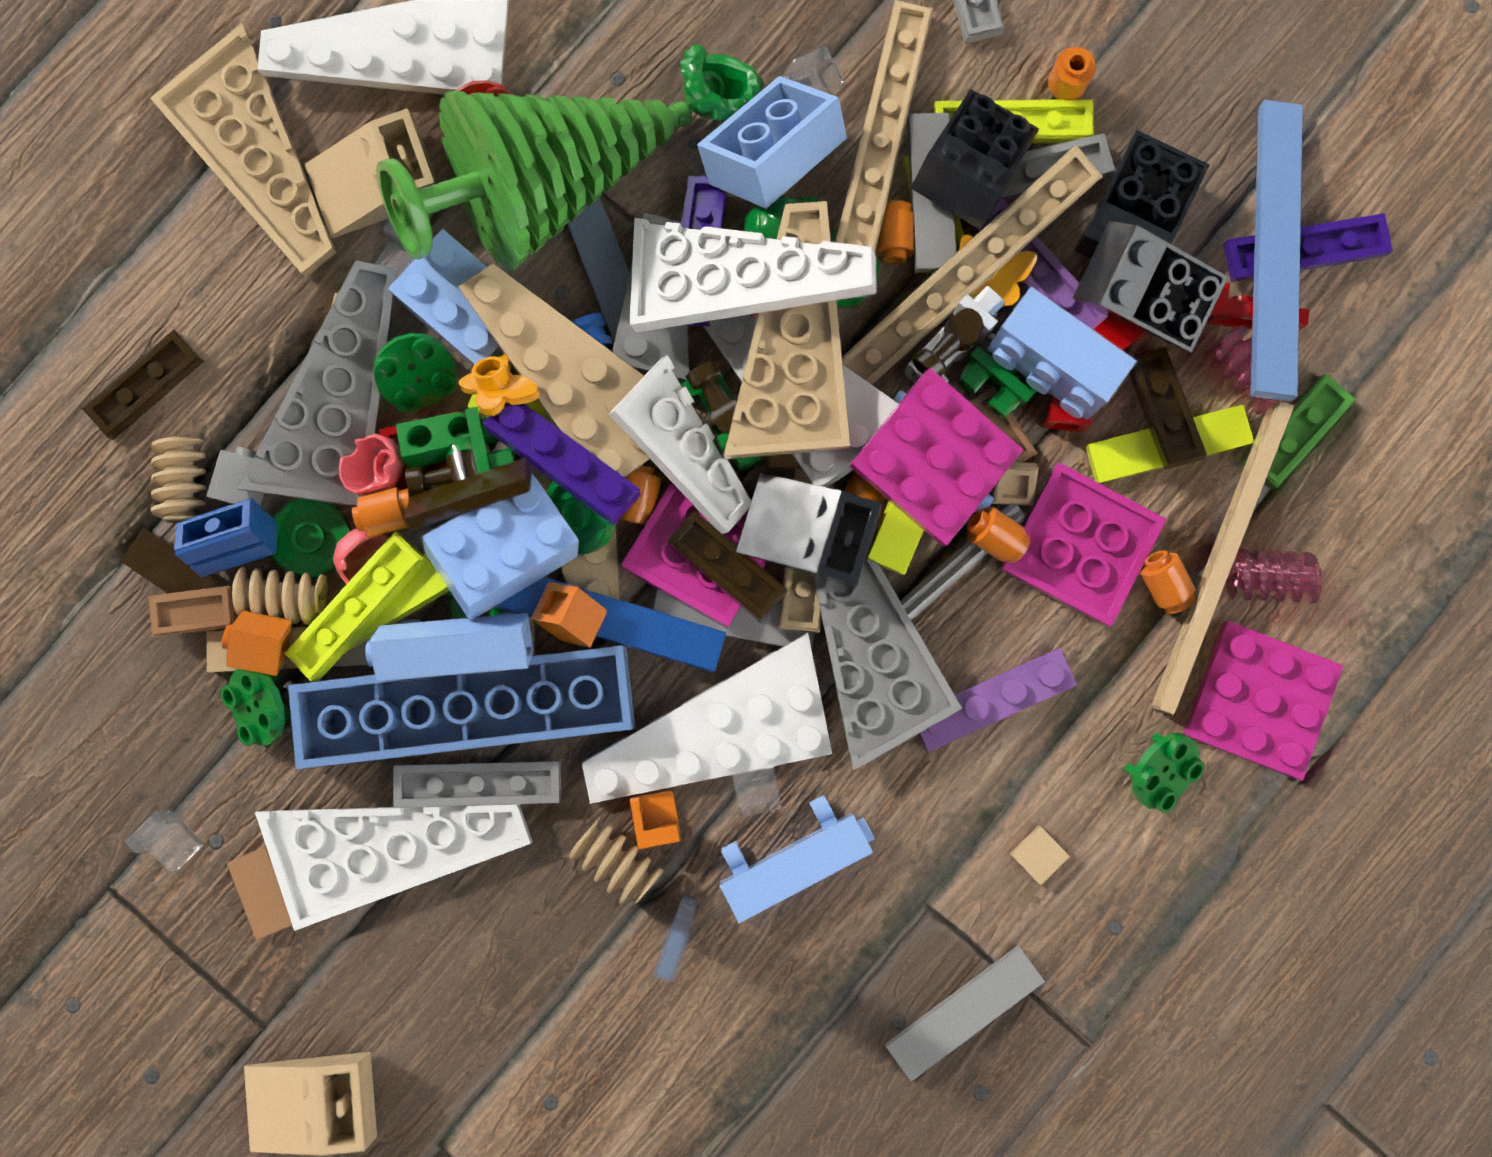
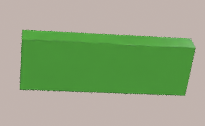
(1307, 425)

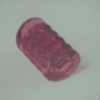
(1238, 358)
(1275, 573)

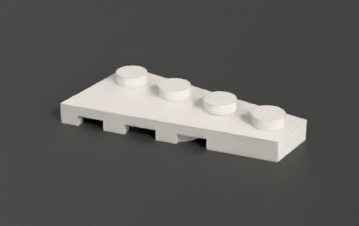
(668, 430)

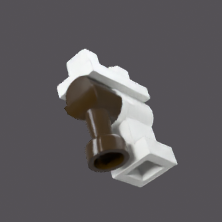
(964, 330)

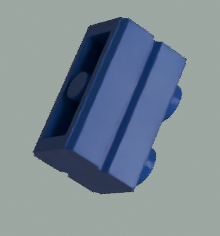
(226, 538)

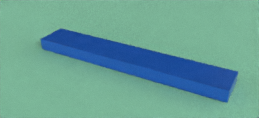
(638, 628)

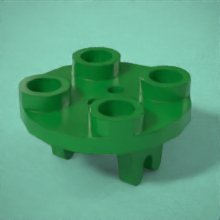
(397, 380)
(256, 707)
(1165, 771)

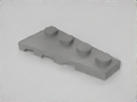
(646, 348)

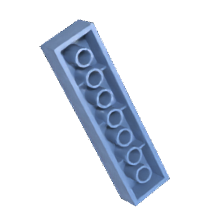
(434, 714)

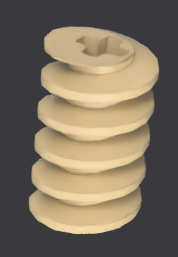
(176, 478)
(279, 598)
(615, 863)

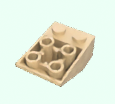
(347, 176)
(311, 1105)

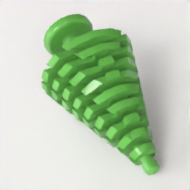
(525, 166)

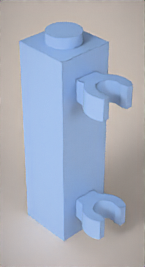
(450, 646)
(796, 865)

